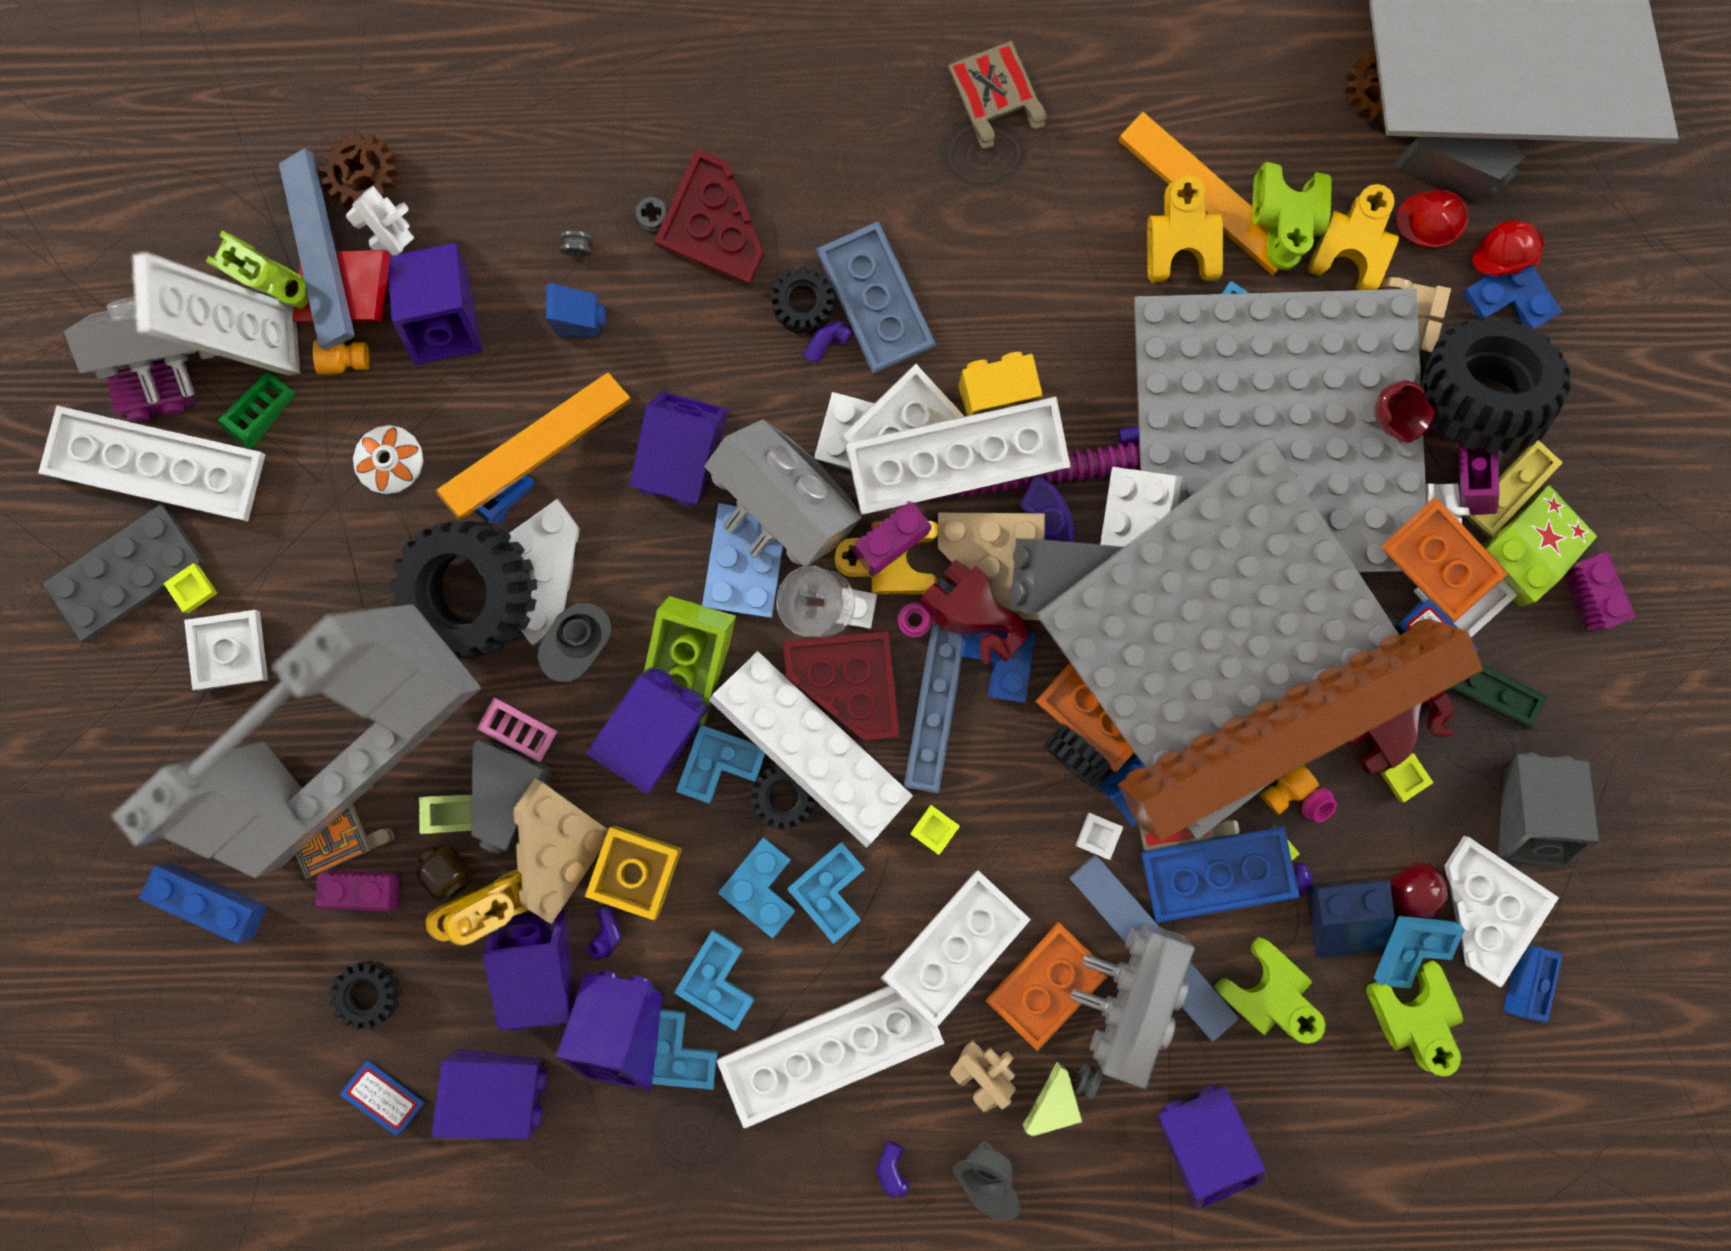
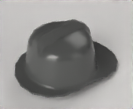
(573, 641)
(988, 1182)

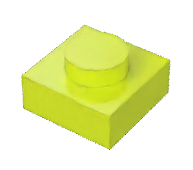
(190, 588)
(1407, 778)
(934, 829)

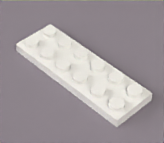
(214, 315)
(958, 455)
(152, 463)
(811, 748)
(824, 1054)

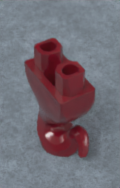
(975, 610)
(1396, 738)

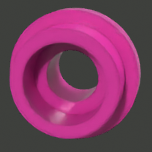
(923, 612)
(1319, 805)

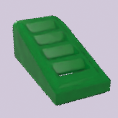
(239, 410)

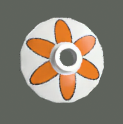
(400, 470)

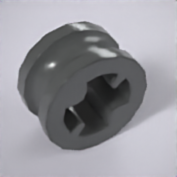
(643, 205)
(576, 243)
(1087, 1081)

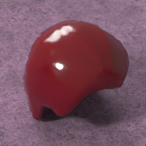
(1404, 411)
(1418, 891)

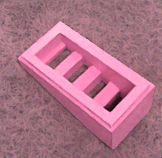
(490, 714)

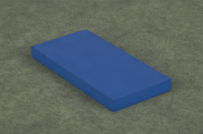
(1220, 874)

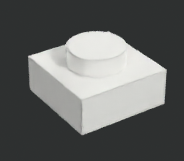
(863, 610)
(1099, 836)

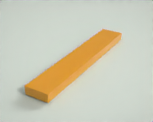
(1173, 161)
(533, 446)

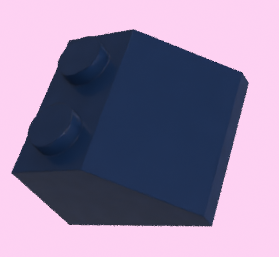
(1350, 916)

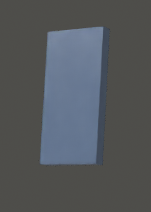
(876, 298)

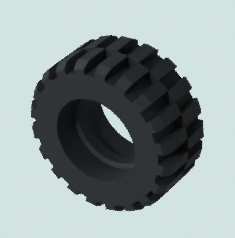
(1506, 354)
(505, 576)

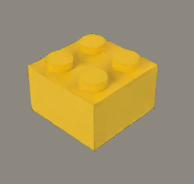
(999, 383)
(633, 872)

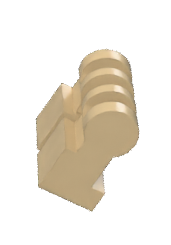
(1431, 310)

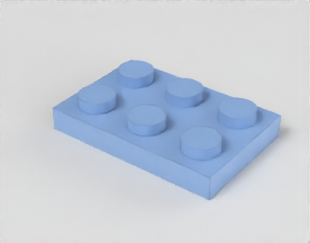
(734, 577)

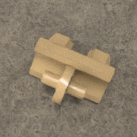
(989, 1071)

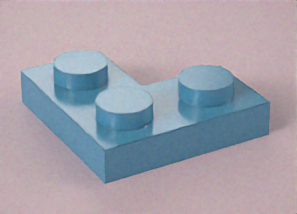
(714, 753)
(750, 890)
(819, 891)
(1411, 943)
(706, 982)
(678, 1064)

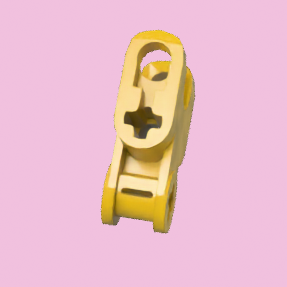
(1185, 228)
(1359, 238)
(894, 579)
(478, 911)

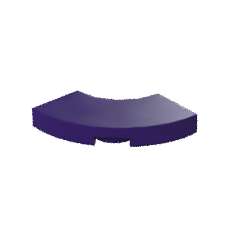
(1045, 498)

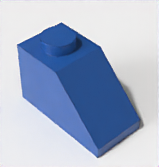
(574, 312)

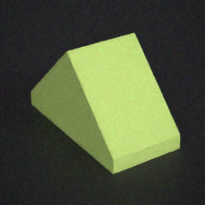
(445, 813)
(1054, 1105)

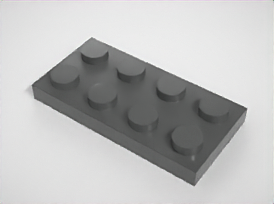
(122, 573)

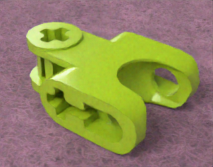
(1290, 214)
(257, 270)
(1276, 996)
(1423, 1021)

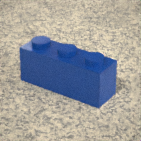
(203, 902)

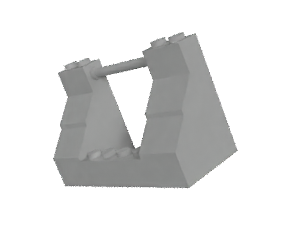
(245, 801)

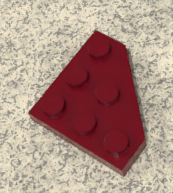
(711, 221)
(849, 679)

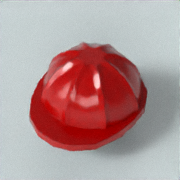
(1433, 218)
(1509, 249)

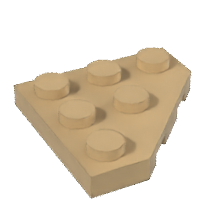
(989, 544)
(553, 848)

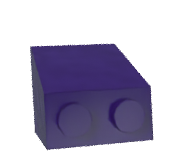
(433, 304)
(675, 446)
(649, 729)
(530, 972)
(613, 1030)
(489, 1096)
(1211, 1146)

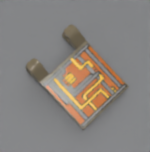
(339, 843)

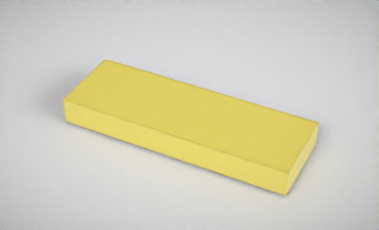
(1517, 485)

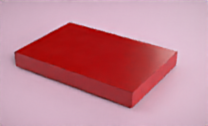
(364, 283)

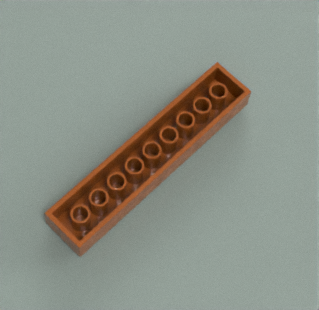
(1299, 726)

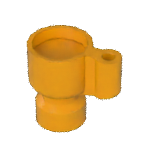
(340, 357)
(1289, 787)

